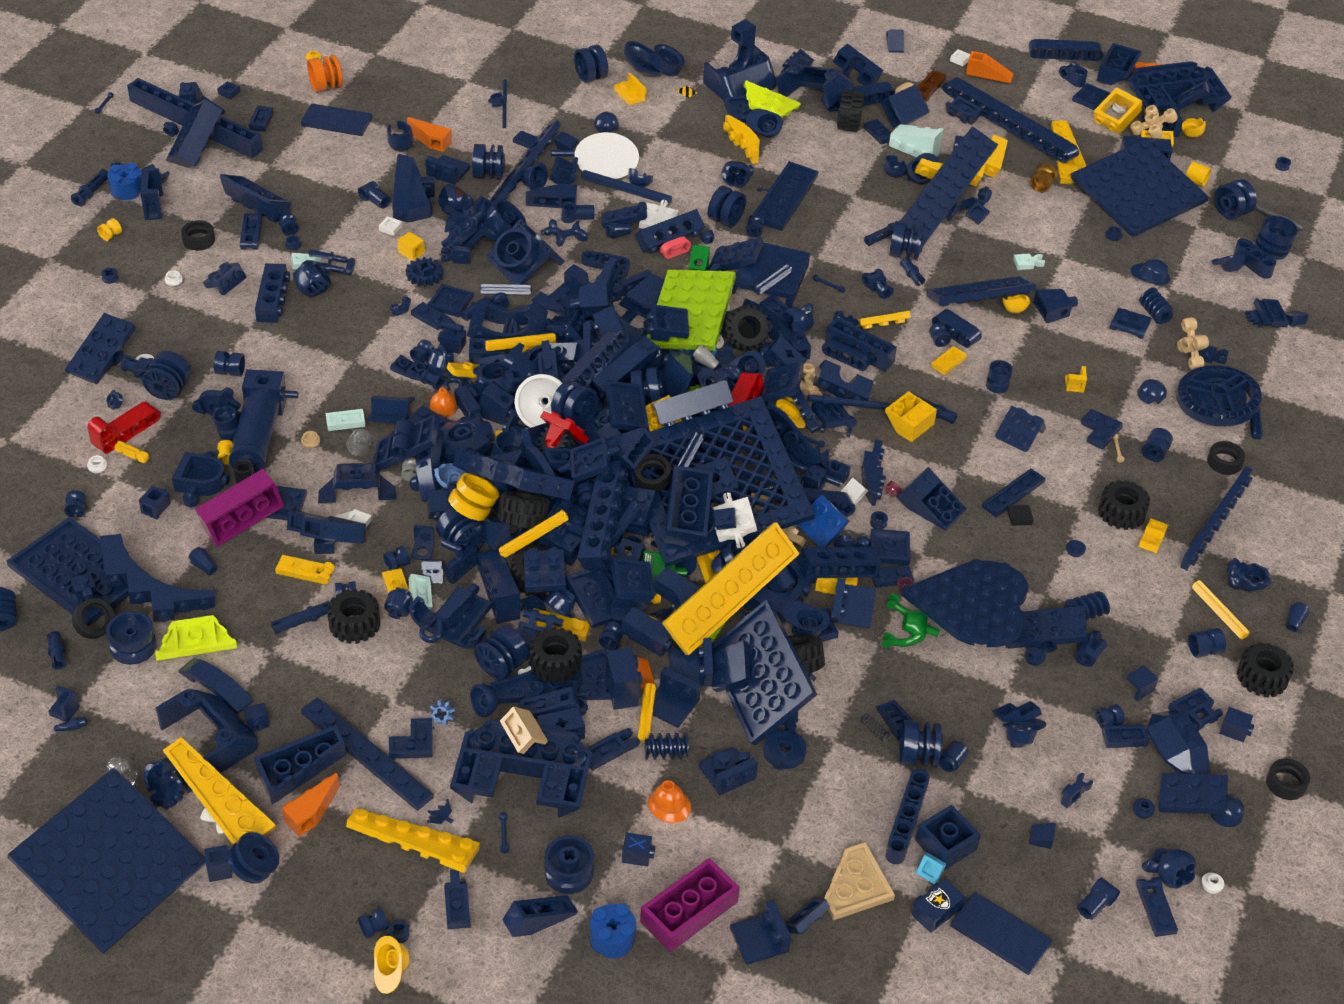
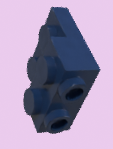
(667, 323)
(544, 570)

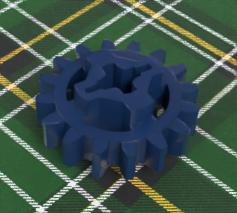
(424, 271)

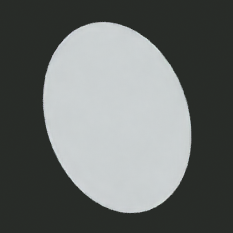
(607, 154)

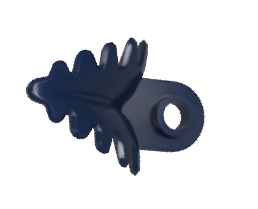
(984, 195)
(703, 374)

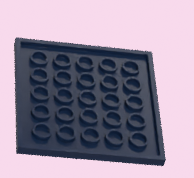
(1139, 187)
(107, 859)

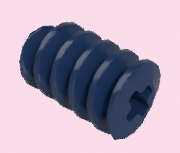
(1156, 306)
(1095, 604)
(7, 609)
(666, 746)

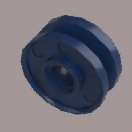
(253, 857)

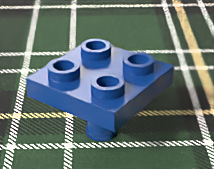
(827, 522)

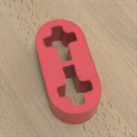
(675, 247)

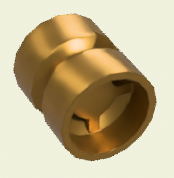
(1043, 177)

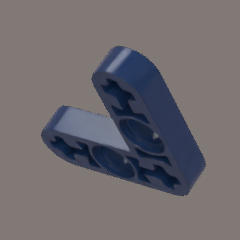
(592, 262)

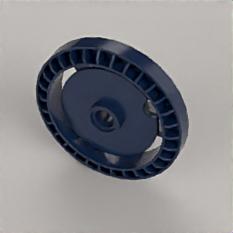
(1219, 395)

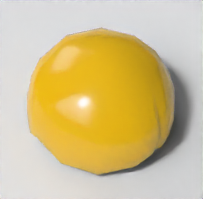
(1193, 127)
(1016, 303)

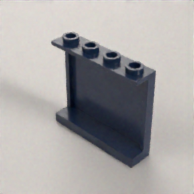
(770, 260)

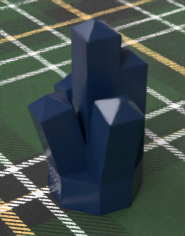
(1089, 651)

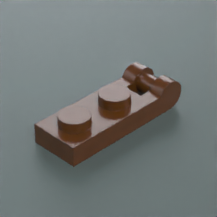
(931, 84)

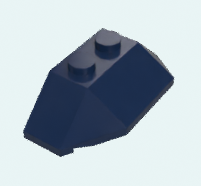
(1179, 742)

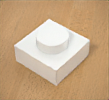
(959, 57)
(390, 226)
(855, 490)
(359, 516)

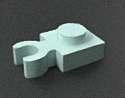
(298, 258)
(1025, 261)

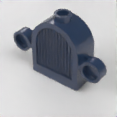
(199, 476)

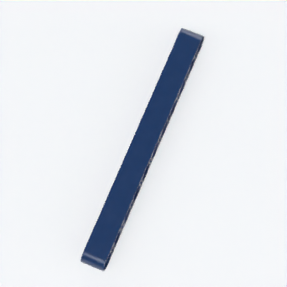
(1013, 121)

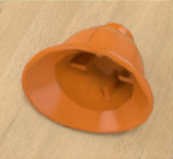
(669, 803)

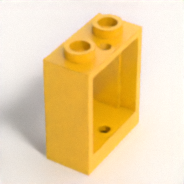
(1123, 99)

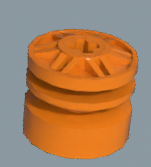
(328, 72)

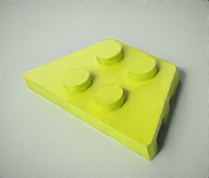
(768, 100)
(194, 637)

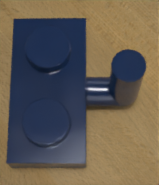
(462, 563)

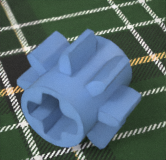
(444, 706)

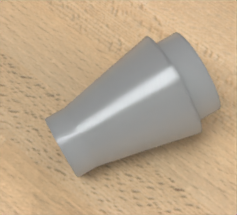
(705, 357)

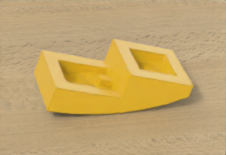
(1153, 535)

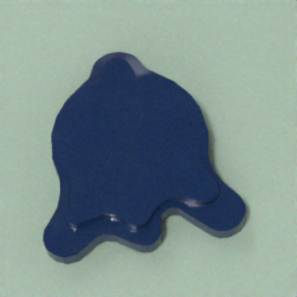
(213, 399)

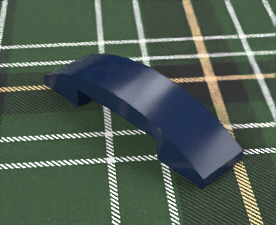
(217, 682)

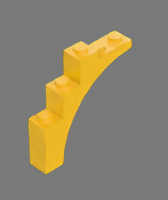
(990, 168)

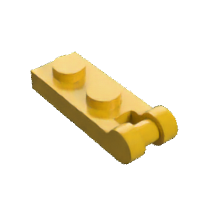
(305, 569)

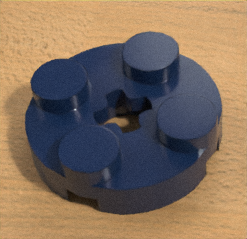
(780, 759)

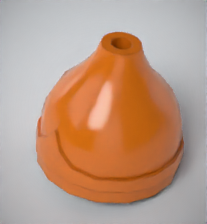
(443, 403)

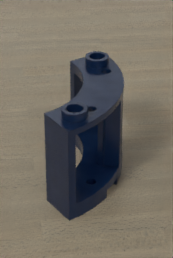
(531, 315)

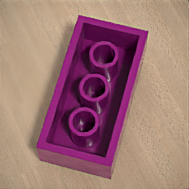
(239, 507)
(689, 904)

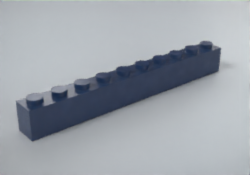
(177, 110)

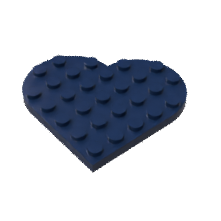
(974, 602)

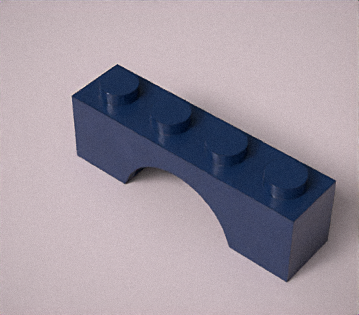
(744, 35)

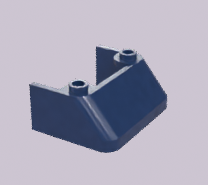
(830, 80)
(730, 84)
(233, 738)

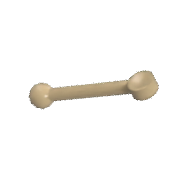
(1120, 458)

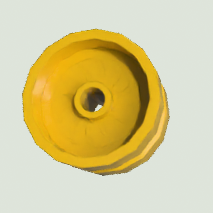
(473, 496)

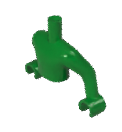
(913, 622)

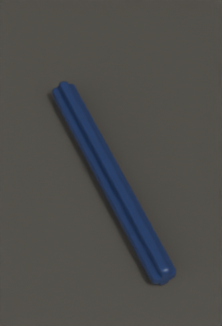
(625, 187)

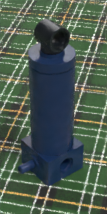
(263, 400)

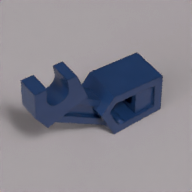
(834, 467)

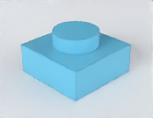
(931, 868)

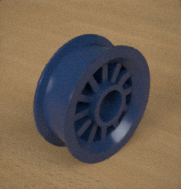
(666, 59)

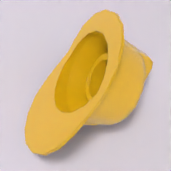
(791, 411)
(390, 962)

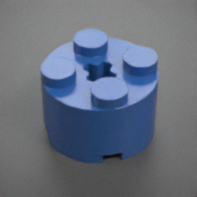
(125, 181)
(612, 930)

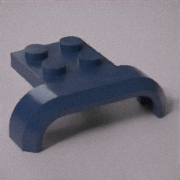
(462, 630)

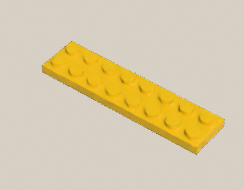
(730, 588)

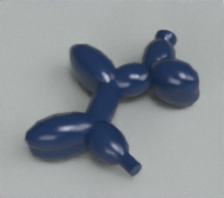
(560, 235)

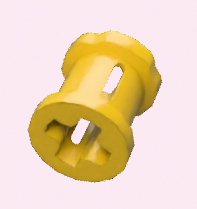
(224, 448)

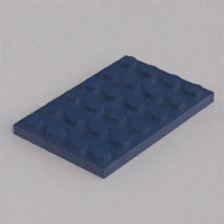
(62, 555)
(777, 675)

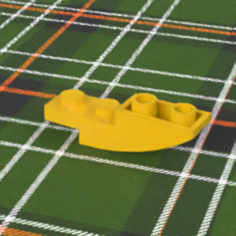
(742, 136)

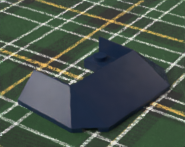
(1161, 83)
(560, 763)

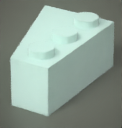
(916, 140)

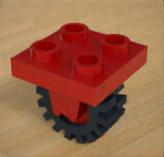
(560, 433)

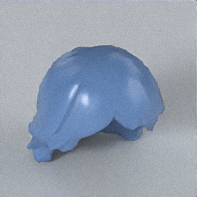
(447, 473)

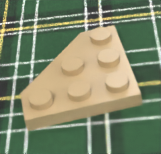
(857, 884)

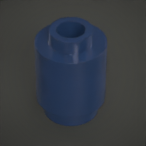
(953, 756)

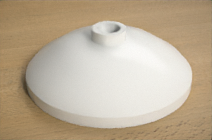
(530, 397)

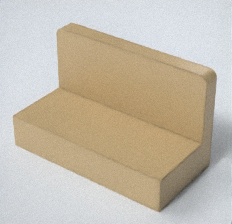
(522, 729)

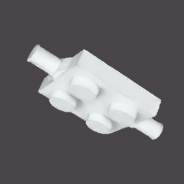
(657, 214)
(744, 520)

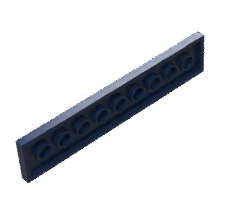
(949, 182)

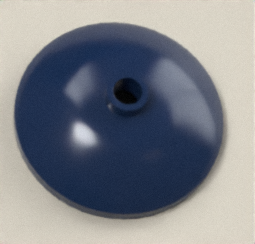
(638, 57)

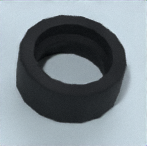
(199, 243)
(653, 460)
(1222, 466)
(79, 626)
(1285, 791)

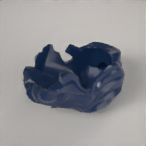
(164, 782)

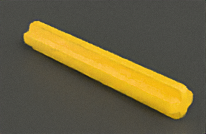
(509, 343)
(534, 533)
(1220, 609)

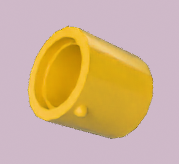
(1199, 173)

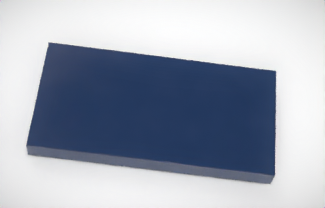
(336, 119)
(1001, 933)

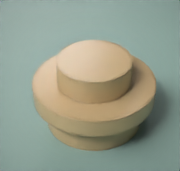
(310, 439)

